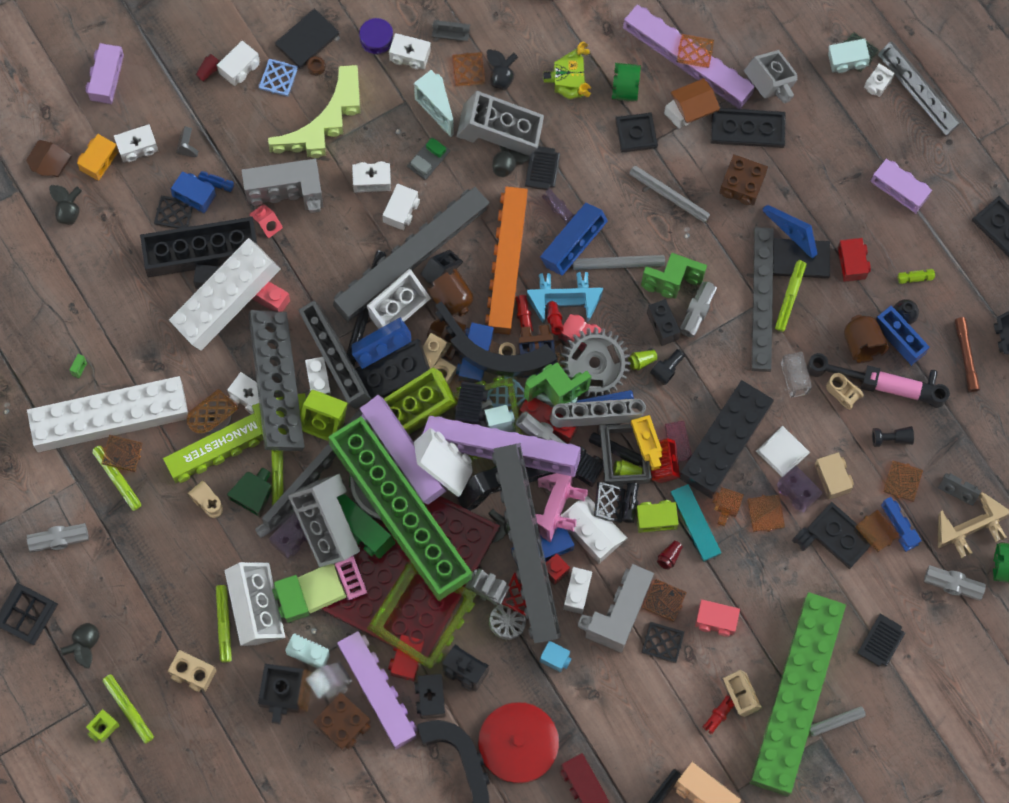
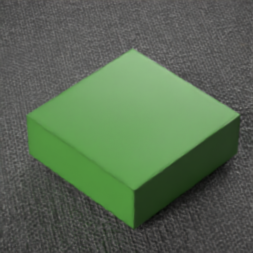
(78, 366)

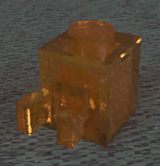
(727, 503)

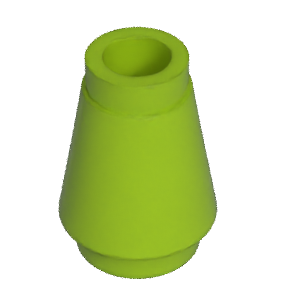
(642, 359)
(625, 468)

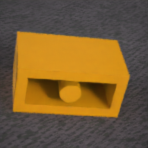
(97, 157)

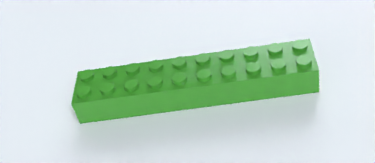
(400, 508)
(797, 694)

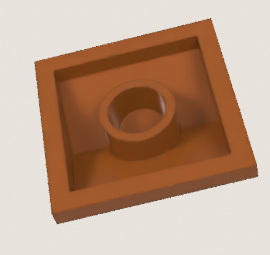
(695, 100)

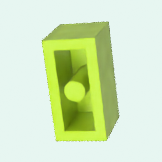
(657, 516)

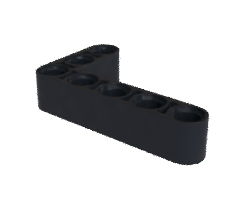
(486, 483)

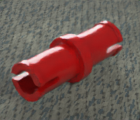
(524, 313)
(554, 318)
(719, 715)

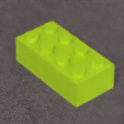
(421, 398)

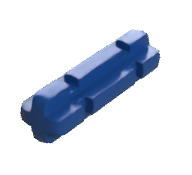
(216, 181)

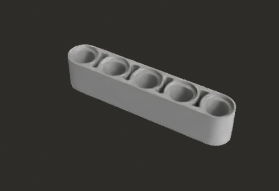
(590, 418)

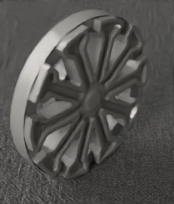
(506, 622)

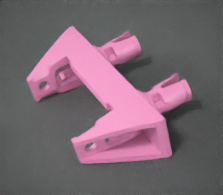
(561, 490)

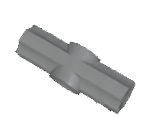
(698, 309)
(535, 428)
(57, 537)
(954, 583)

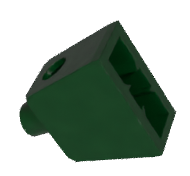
(252, 492)

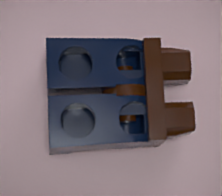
(530, 343)

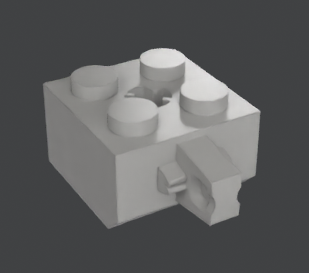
(772, 75)

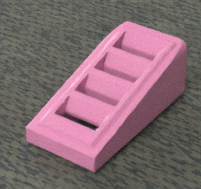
(351, 560)

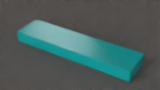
(695, 522)

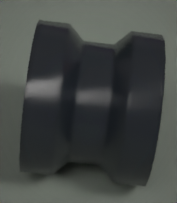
(804, 539)

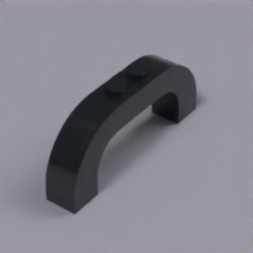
(447, 732)

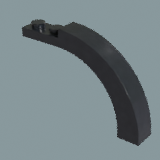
(490, 362)

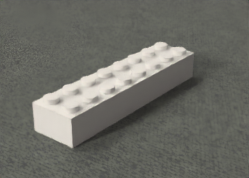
(107, 414)

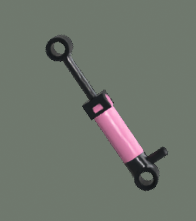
(874, 379)

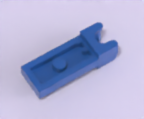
(908, 538)

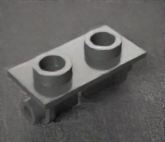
(451, 30)
(952, 485)

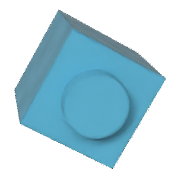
(555, 657)

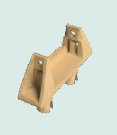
(956, 535)

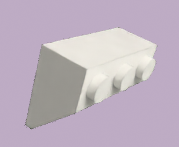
(398, 300)
(443, 461)
(594, 533)

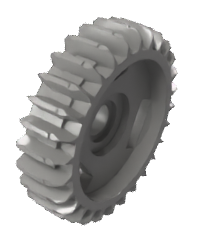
(597, 347)

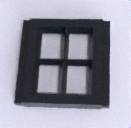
(40, 622)

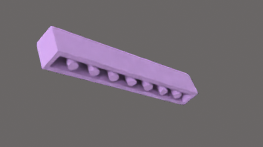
(666, 41)
(481, 441)

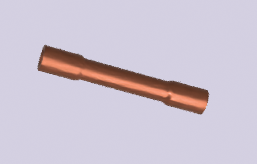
(971, 375)

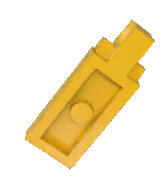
(647, 440)

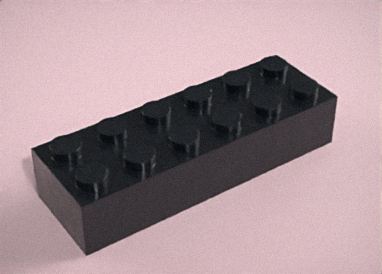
(201, 244)
(726, 439)

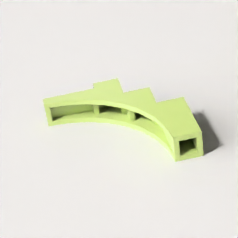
(329, 122)

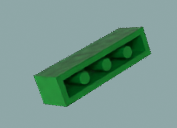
(365, 529)

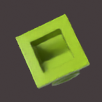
(102, 719)

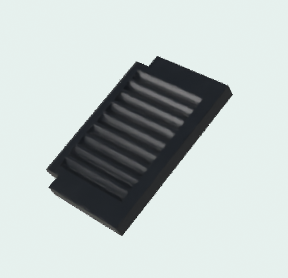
(542, 168)
(881, 641)

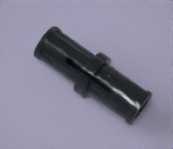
(629, 514)

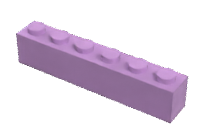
(401, 447)
(376, 689)

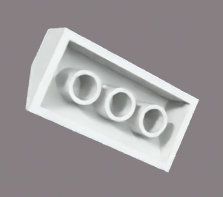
(254, 603)

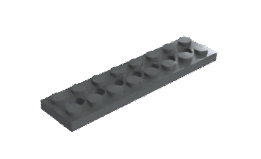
(267, 387)

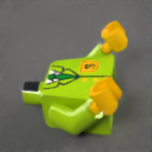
(569, 74)

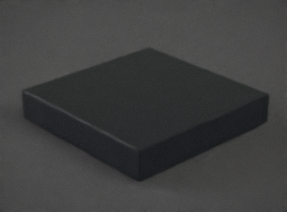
(636, 132)

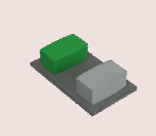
(428, 158)

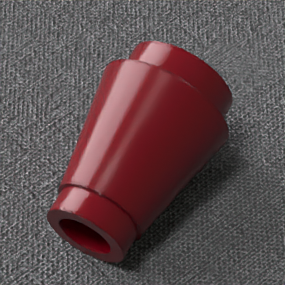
(207, 67)
(669, 555)

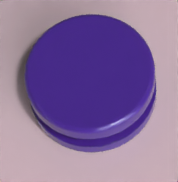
(376, 36)

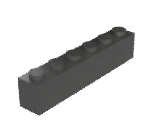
(334, 354)

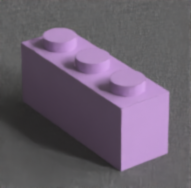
(105, 73)
(901, 185)

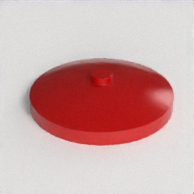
(518, 742)

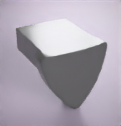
(183, 147)

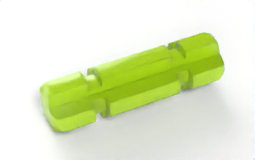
(916, 276)

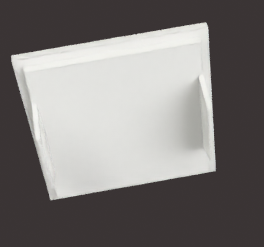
(782, 451)

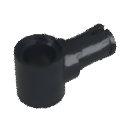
(665, 370)

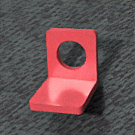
(262, 216)

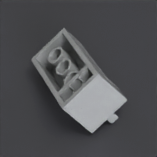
(500, 123)
(284, 182)
(324, 520)
(616, 626)

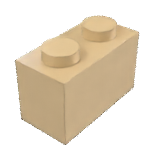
(834, 475)

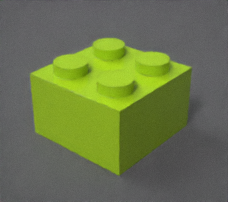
(322, 414)

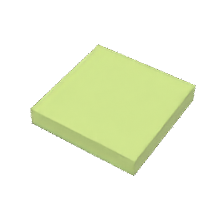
(321, 587)

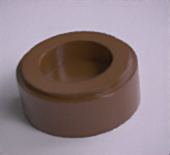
(316, 65)

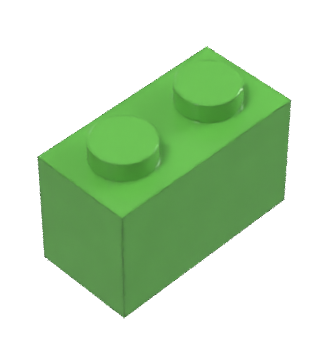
(291, 599)

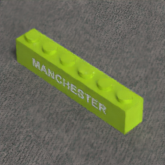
(214, 449)

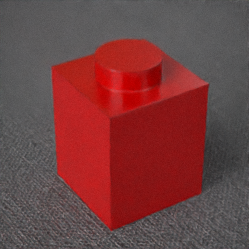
(557, 569)

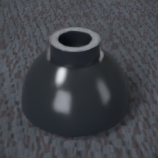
(908, 310)

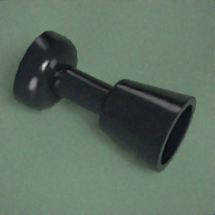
(901, 436)

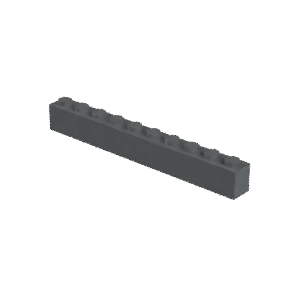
(411, 253)
(527, 543)

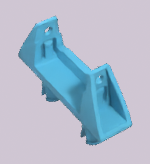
(564, 297)

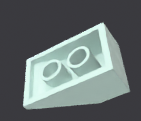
(433, 98)

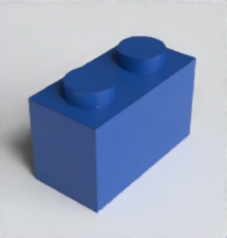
(193, 191)

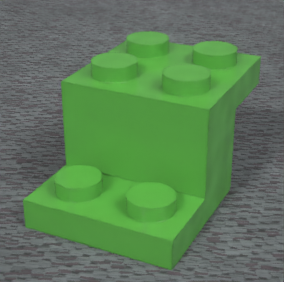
(670, 281)
(557, 385)

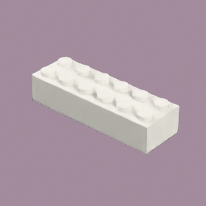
(224, 294)

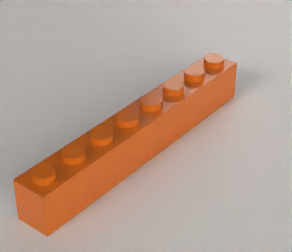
(508, 258)

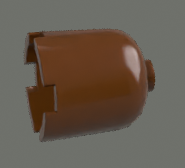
(452, 292)
(865, 338)

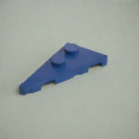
(796, 229)

